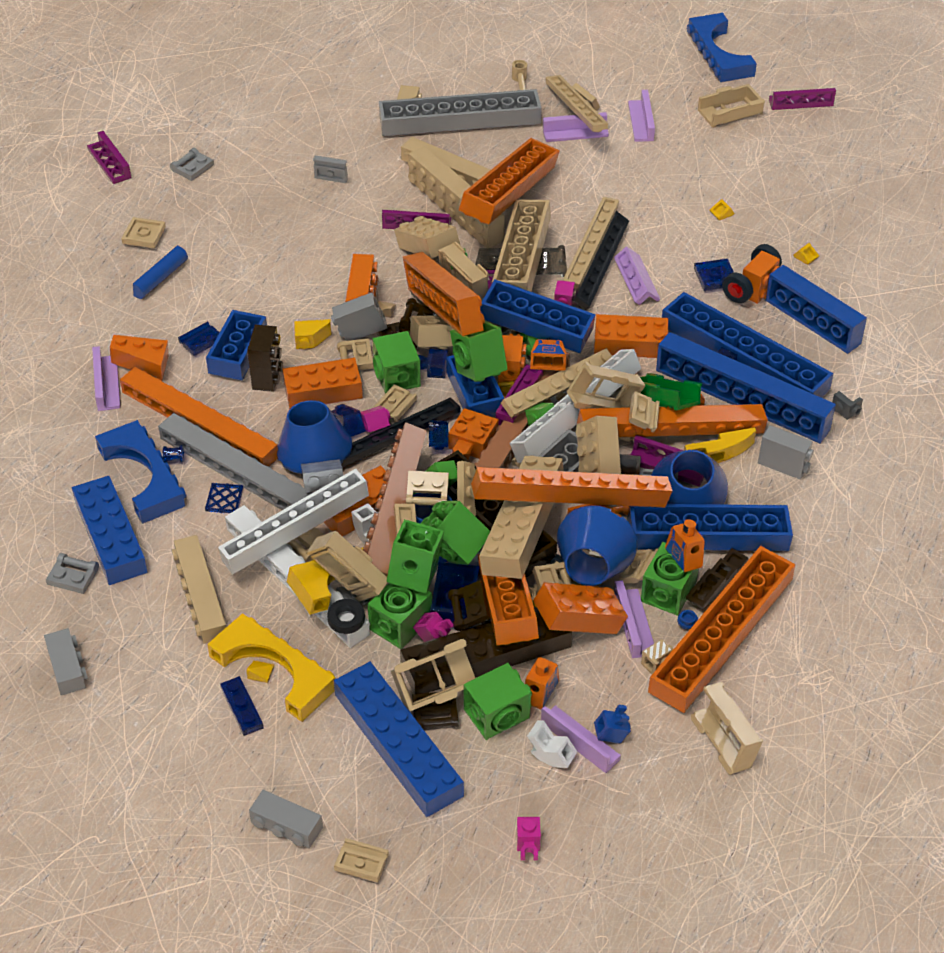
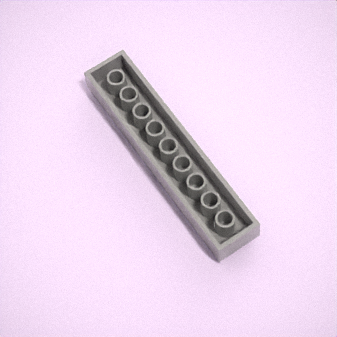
(459, 112)

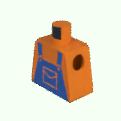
(548, 355)
(686, 545)
(544, 676)

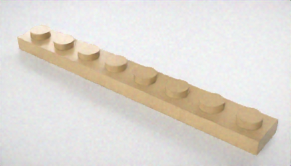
(577, 103)
(591, 240)
(549, 386)

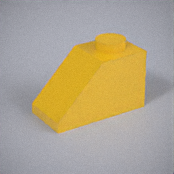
(311, 333)

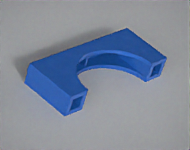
(724, 64)
(132, 443)

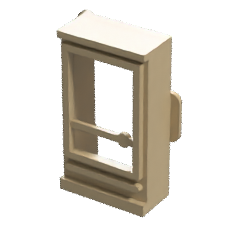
(729, 95)
(464, 269)
(585, 400)
(348, 565)
(459, 668)
(710, 721)

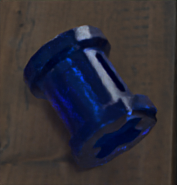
(167, 451)

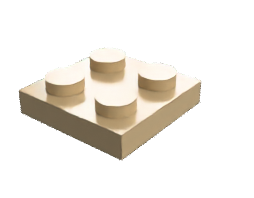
(143, 232)

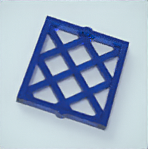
(221, 509)

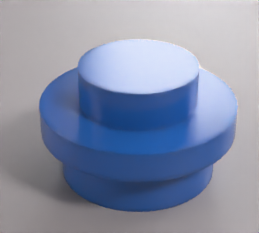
(687, 619)

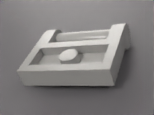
(193, 168)
(70, 578)

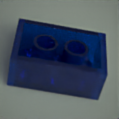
(451, 577)

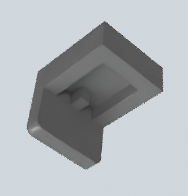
(847, 407)

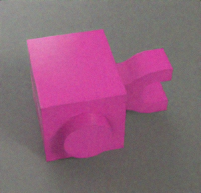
(432, 626)
(528, 836)

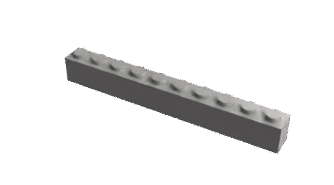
(231, 462)

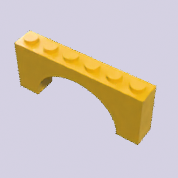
(311, 585)
(249, 639)

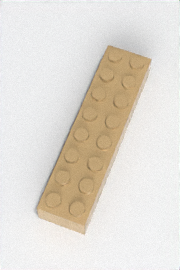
(446, 190)
(523, 243)
(517, 528)

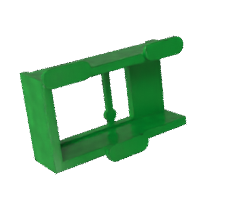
(671, 392)

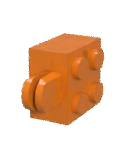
(514, 354)
(471, 433)

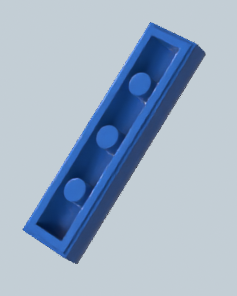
(159, 272)

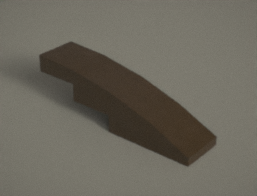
(716, 579)

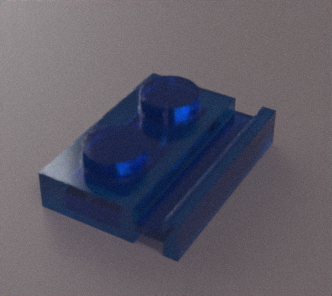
(199, 338)

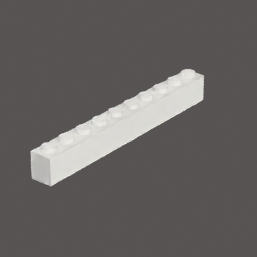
(564, 414)
(278, 564)

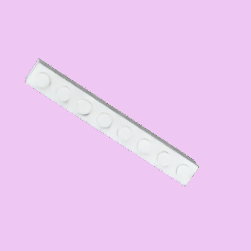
(293, 521)

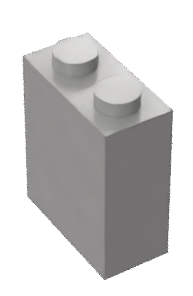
(359, 317)
(785, 452)
(320, 474)

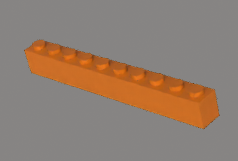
(168, 400)
(687, 421)
(570, 487)

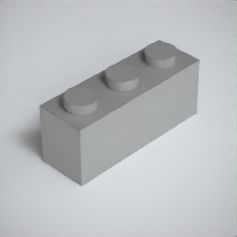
(66, 661)
(285, 819)

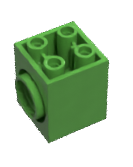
(479, 353)
(396, 361)
(462, 531)
(415, 556)
(666, 583)
(396, 612)
(497, 700)

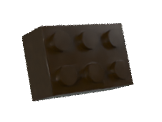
(264, 358)

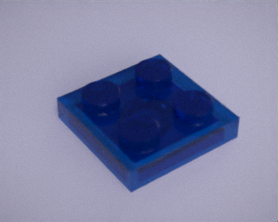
(712, 273)

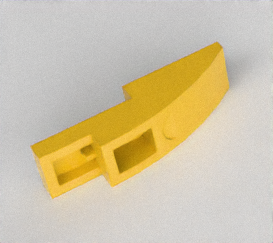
(727, 446)

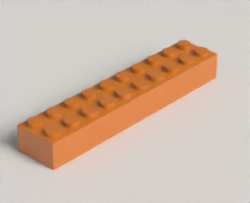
(508, 181)
(444, 294)
(721, 629)

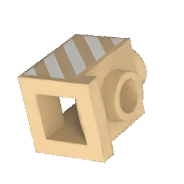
(655, 655)

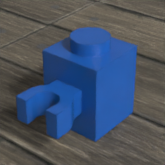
(612, 725)

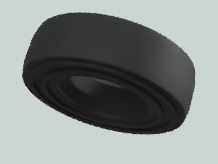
(346, 627)

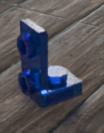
(350, 418)

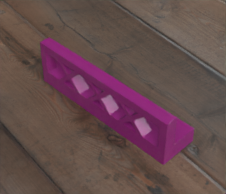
(802, 98)
(114, 158)
(392, 218)
(525, 379)
(651, 457)

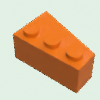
(139, 352)

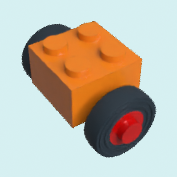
(753, 282)

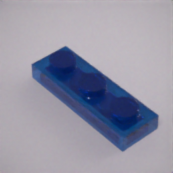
(241, 706)

